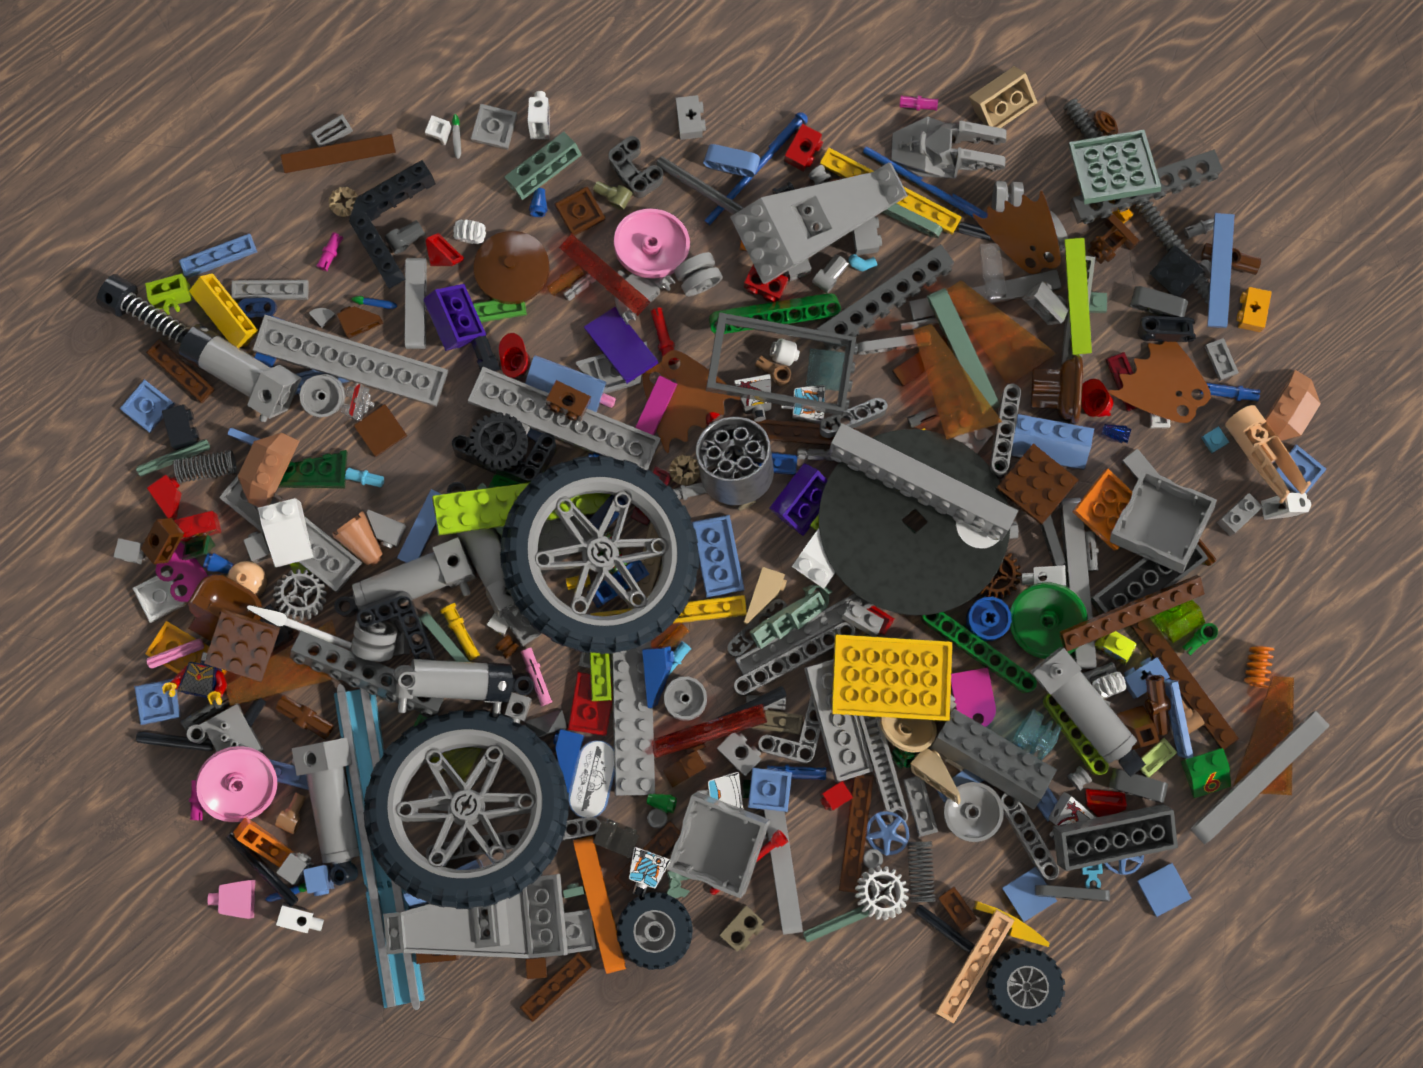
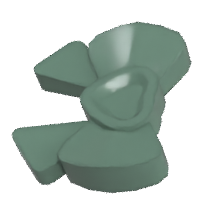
(674, 885)

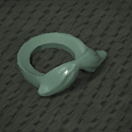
(825, 592)

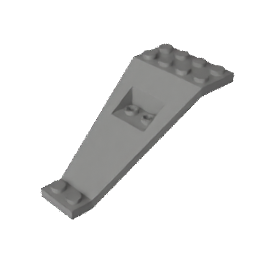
(783, 234)
(518, 926)

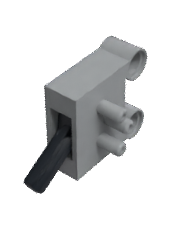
(231, 728)

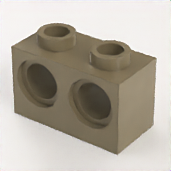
(737, 924)

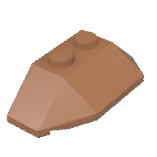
(1293, 407)
(265, 467)

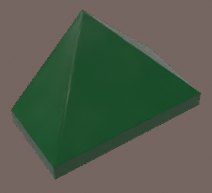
(197, 547)

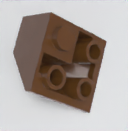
(1140, 726)

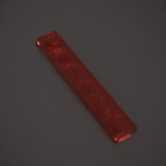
(604, 275)
(709, 730)

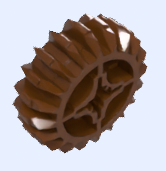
(1004, 577)

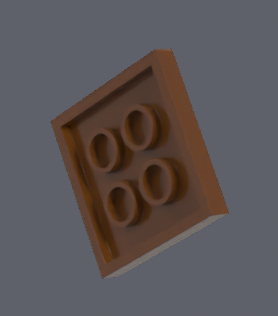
(1037, 484)
(242, 645)

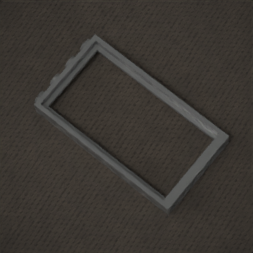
(847, 369)

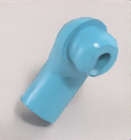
(860, 264)

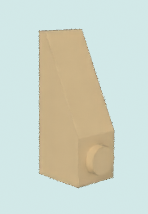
(766, 590)
(932, 770)

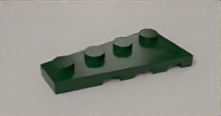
(317, 472)

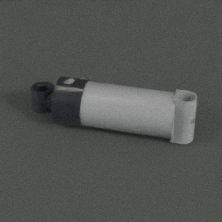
(459, 681)

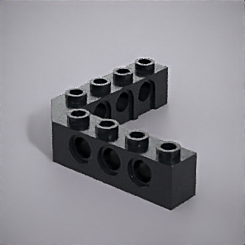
(378, 200)

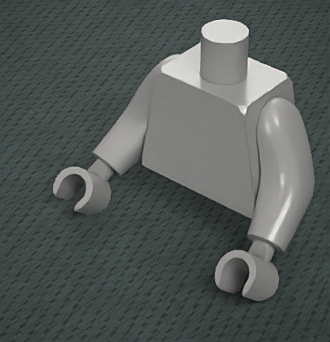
(647, 286)

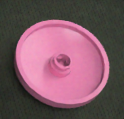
(651, 243)
(236, 784)

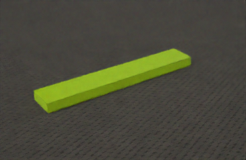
(1078, 296)

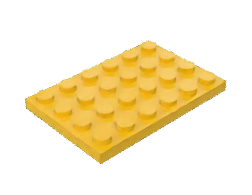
(891, 678)

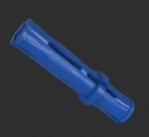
(1234, 392)
(802, 772)

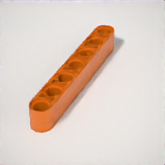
(599, 904)

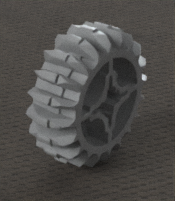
(303, 609)

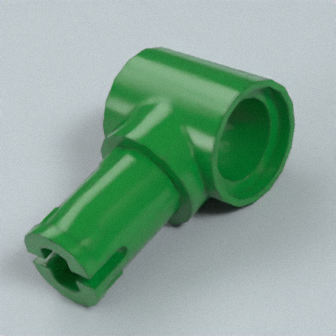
(1199, 638)

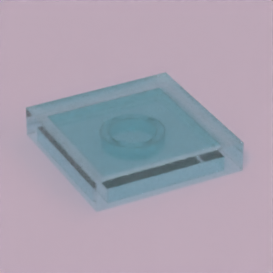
(825, 369)

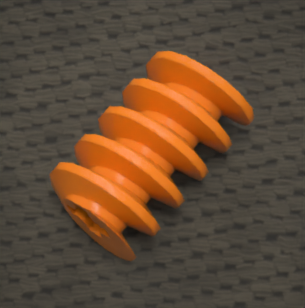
(1258, 666)

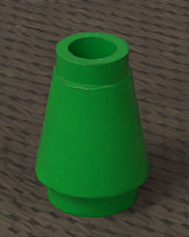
(662, 802)

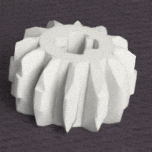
(469, 231)
(1110, 684)

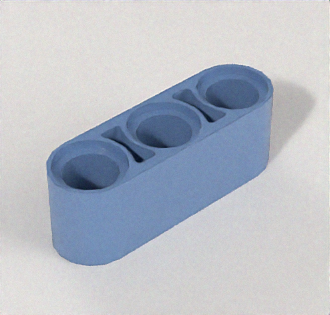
(731, 160)

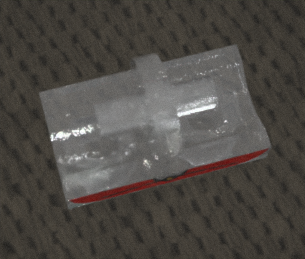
(359, 402)

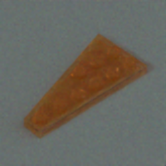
(1004, 341)
(956, 396)
(280, 676)
(1271, 727)

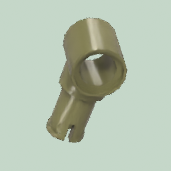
(617, 196)

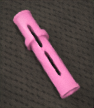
(528, 655)

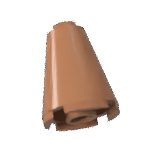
(359, 540)

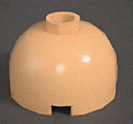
(250, 576)

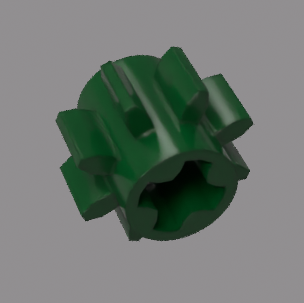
(902, 757)

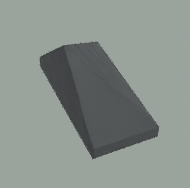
(547, 723)

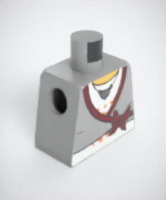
(750, 406)
(1068, 811)

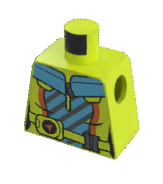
(1116, 646)

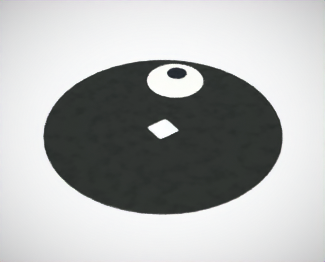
(883, 557)

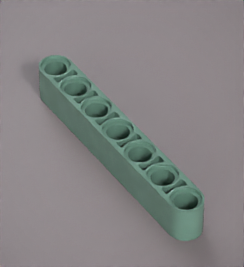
(960, 343)

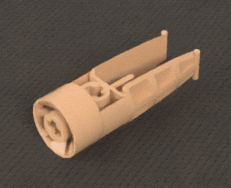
(1264, 449)

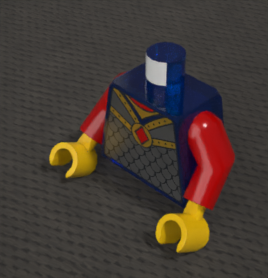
(199, 680)

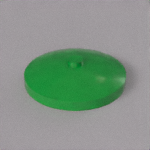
(1041, 614)

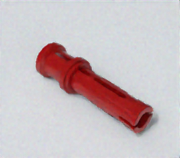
(666, 344)

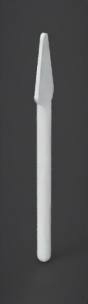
(280, 619)

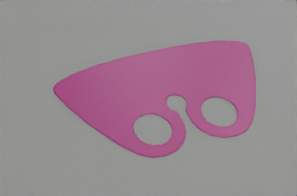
(191, 570)

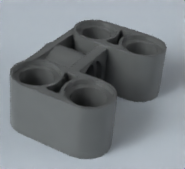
(627, 171)

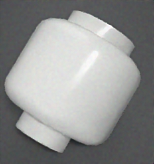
(784, 352)

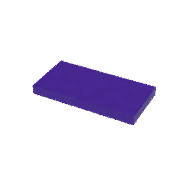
(621, 345)

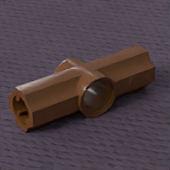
(1243, 261)
(1158, 703)
(304, 717)

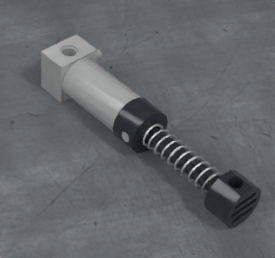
(268, 388)

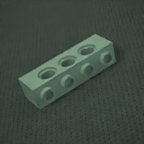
(543, 165)

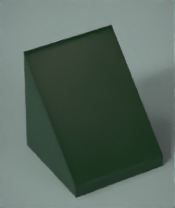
(746, 788)

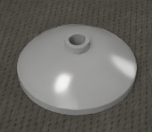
(987, 812)

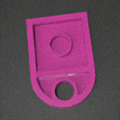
(974, 694)

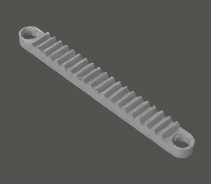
(883, 766)

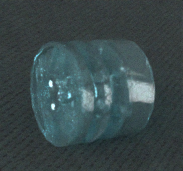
(1037, 735)

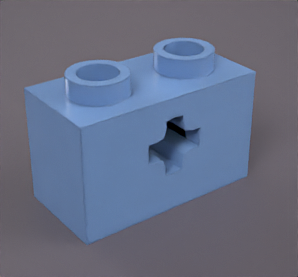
(1135, 684)
(318, 880)

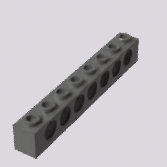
(1206, 161)
(937, 257)
(345, 658)

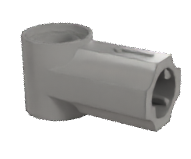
(827, 277)

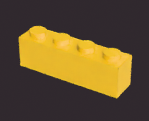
(223, 310)

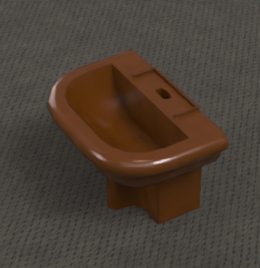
(1059, 389)
(215, 594)

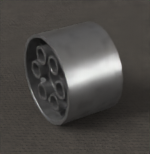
(734, 435)

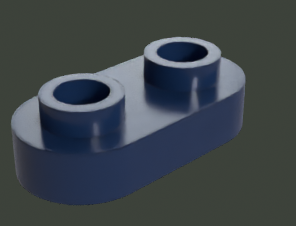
(258, 307)

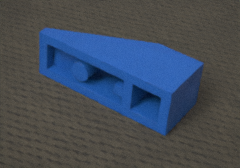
(606, 592)
(656, 669)
(568, 749)

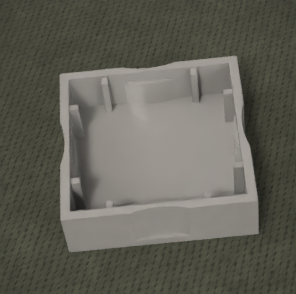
(1163, 521)
(718, 844)

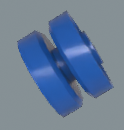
(998, 613)

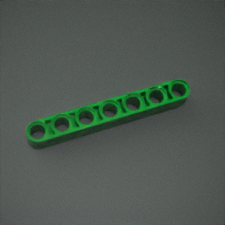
(783, 309)
(988, 651)

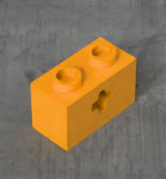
(1260, 301)

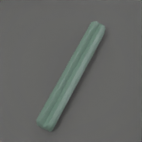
(168, 459)
(835, 924)

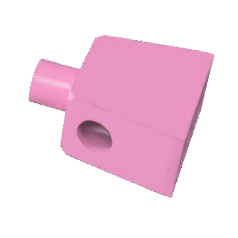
(235, 899)

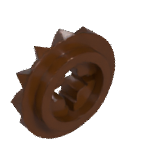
(1105, 123)

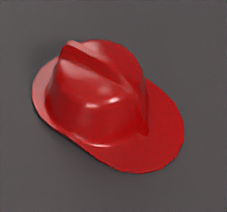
(513, 355)
(1096, 399)

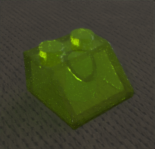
(1180, 620)

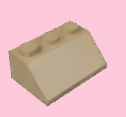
(1003, 98)

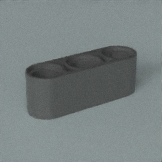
(1158, 302)
(1138, 786)

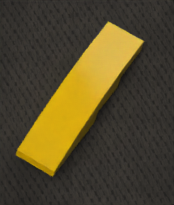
(1018, 928)

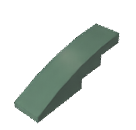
(787, 619)

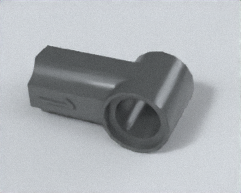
(400, 239)

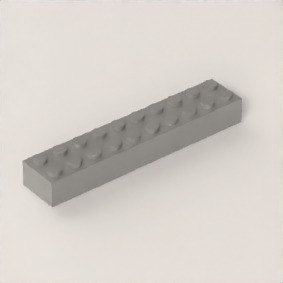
(922, 482)

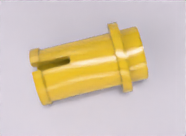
(572, 582)

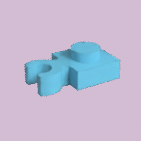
(1092, 872)

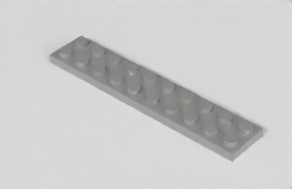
(350, 360)
(594, 432)

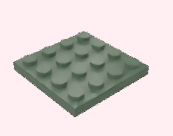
(1114, 167)

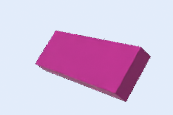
(656, 405)

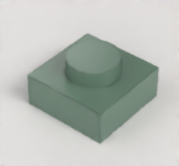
(1098, 302)
(573, 890)

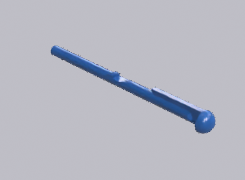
(801, 118)
(954, 200)

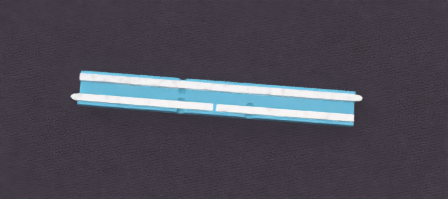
(360, 723)

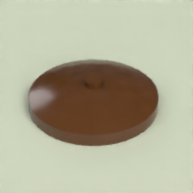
(511, 267)

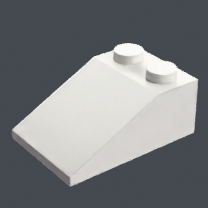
(286, 532)
(814, 562)

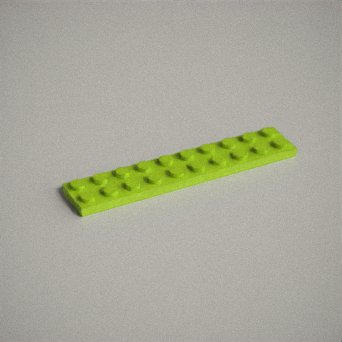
(490, 508)

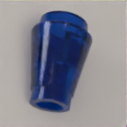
(1117, 432)

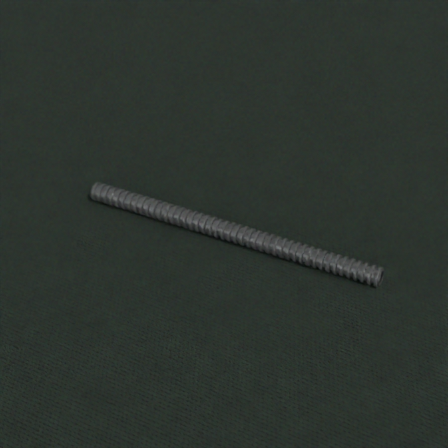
(1148, 210)

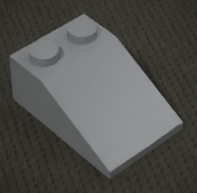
(1046, 303)

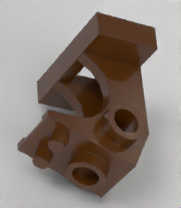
(1118, 235)

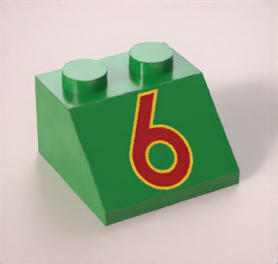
(1207, 772)

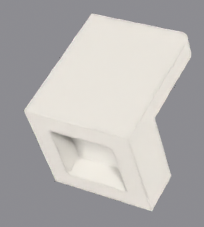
(438, 129)

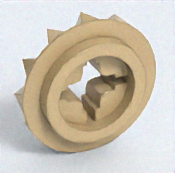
(335, 198)
(676, 472)

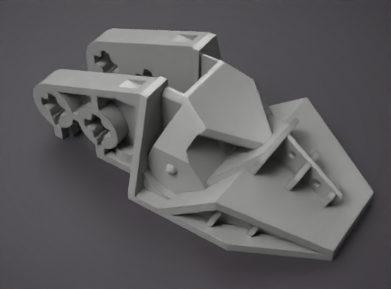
(927, 149)

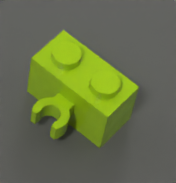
(168, 292)

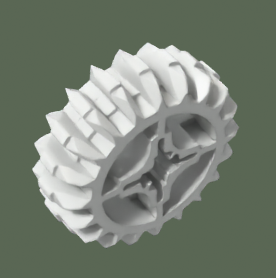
(887, 898)

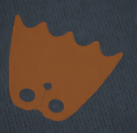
(1020, 228)
(1158, 380)
(690, 399)

